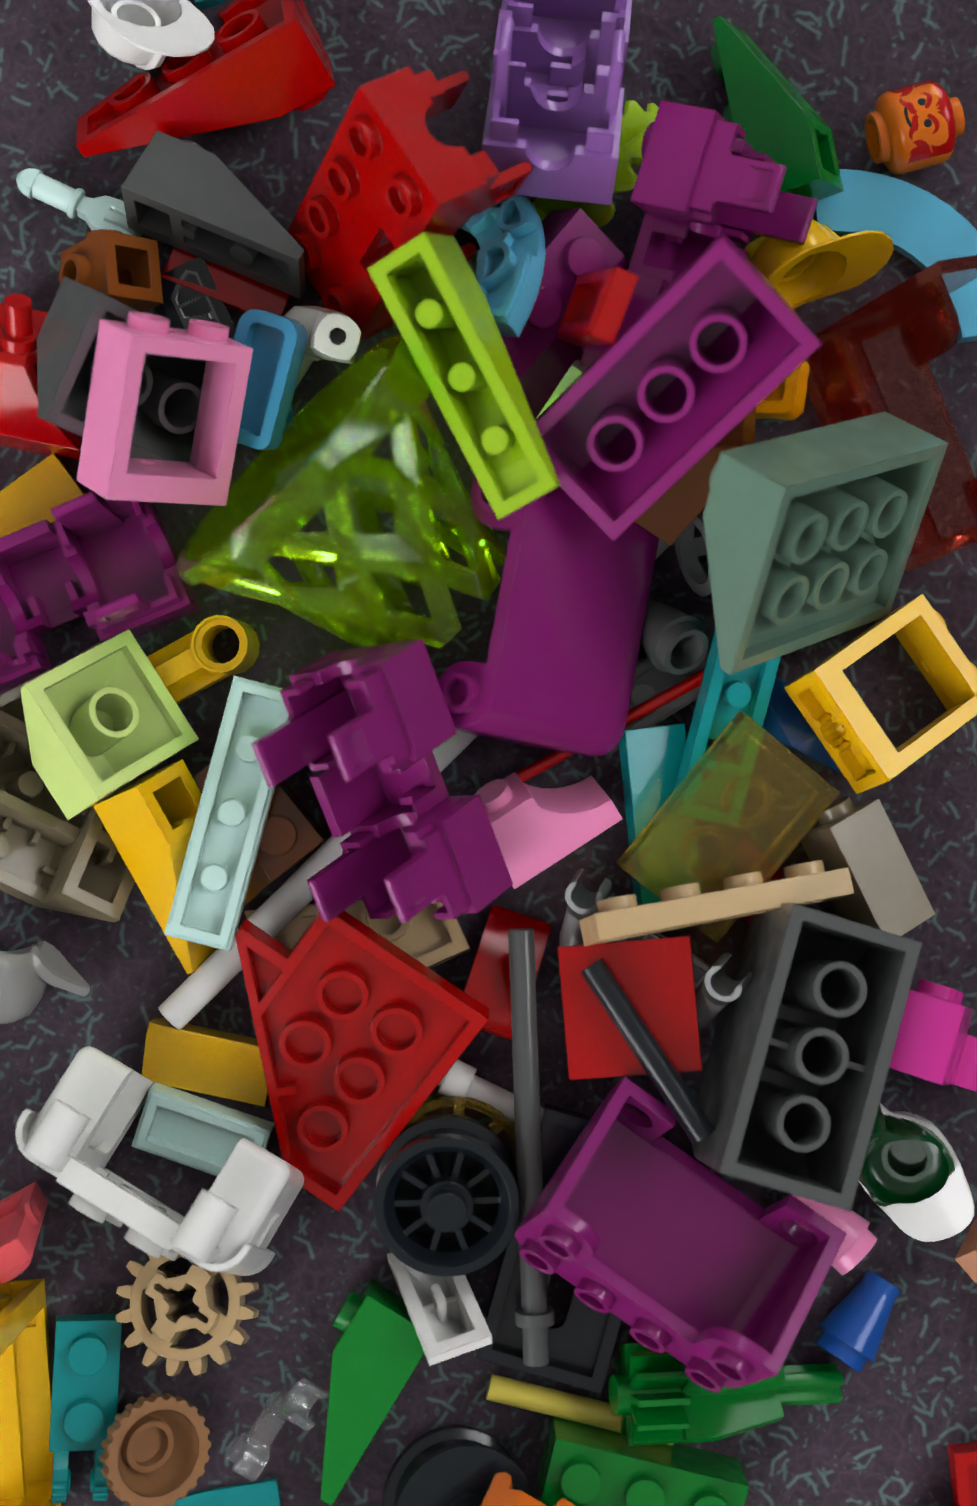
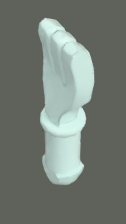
(98, 212)

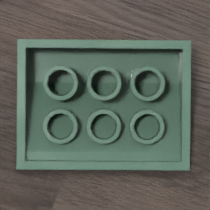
(813, 532)

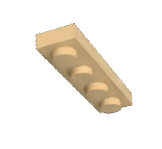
(686, 906)

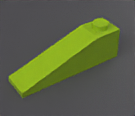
(466, 368)

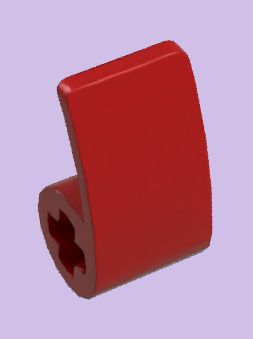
(490, 975)

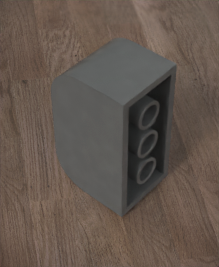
(805, 1052)

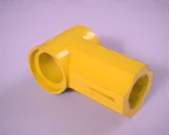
(190, 664)

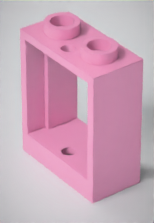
(113, 408)

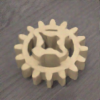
(171, 1326)

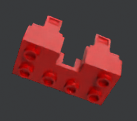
(388, 185)

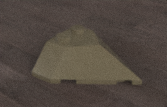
(42, 854)

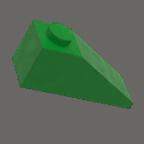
(368, 1371)

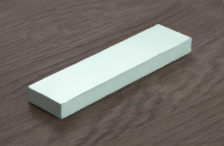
(227, 821)

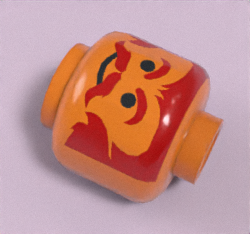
(914, 127)

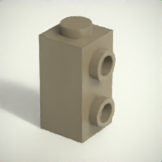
(881, 875)

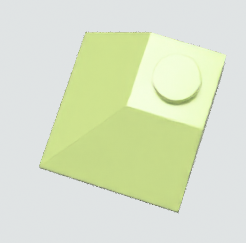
(101, 723)

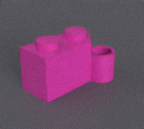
(935, 1037)

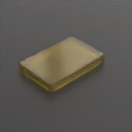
(730, 816)

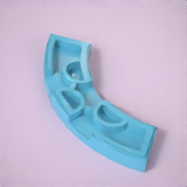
(916, 221)
(509, 260)

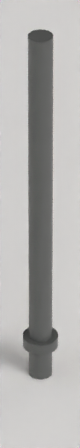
(534, 1314)

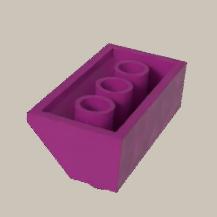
(672, 386)

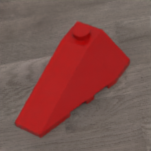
(254, 71)

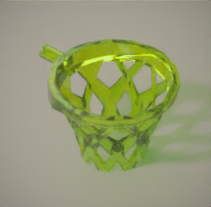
(330, 465)

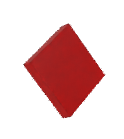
(661, 987)

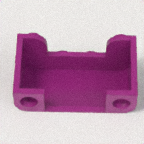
(677, 1246)

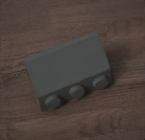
(64, 371)

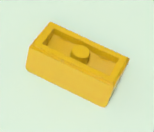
(205, 1061)

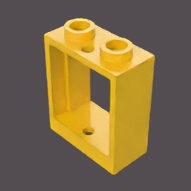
(832, 703)

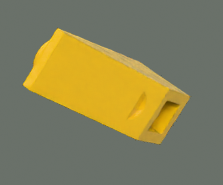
(152, 832)

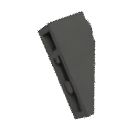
(204, 209)

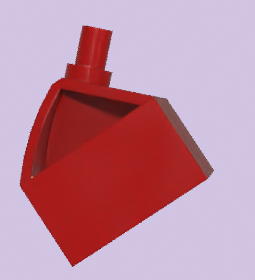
(18, 385)

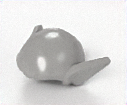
(26, 976)

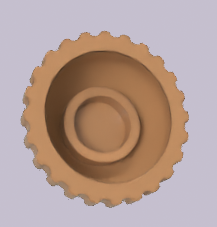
(155, 1451)

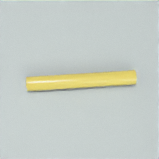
(553, 1402)

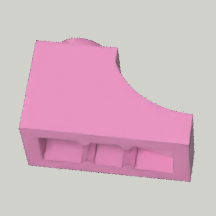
(544, 824)

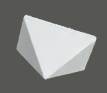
(441, 1312)

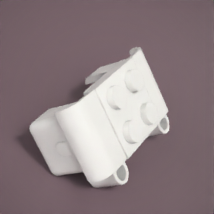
(83, 1128)

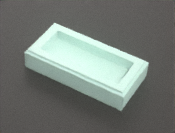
(195, 1129)

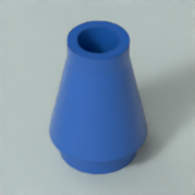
(858, 1322)

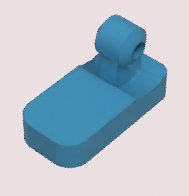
(273, 376)

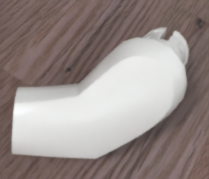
(329, 335)

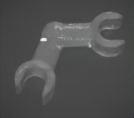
(253, 1448)

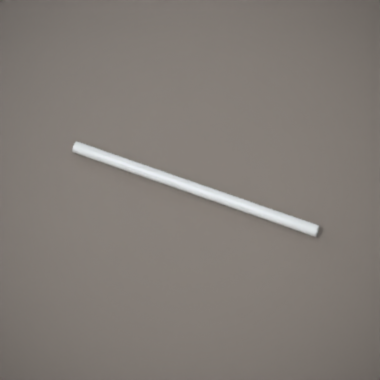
(279, 909)

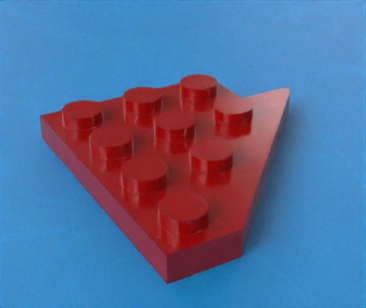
(348, 1043)

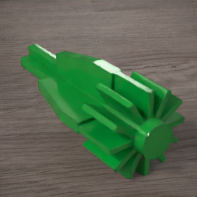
(669, 1408)

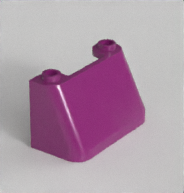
(559, 633)

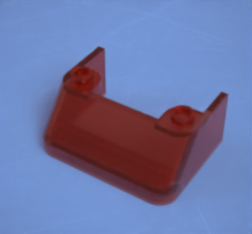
(881, 364)

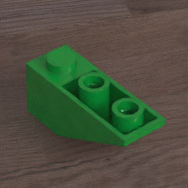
(775, 115)

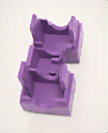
(538, 101)

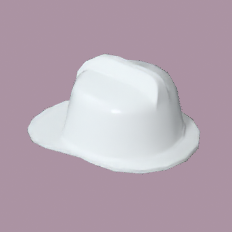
(150, 30)

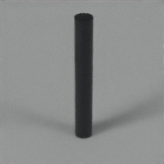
(648, 1051)

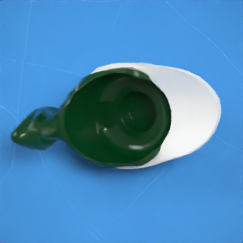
(916, 1177)

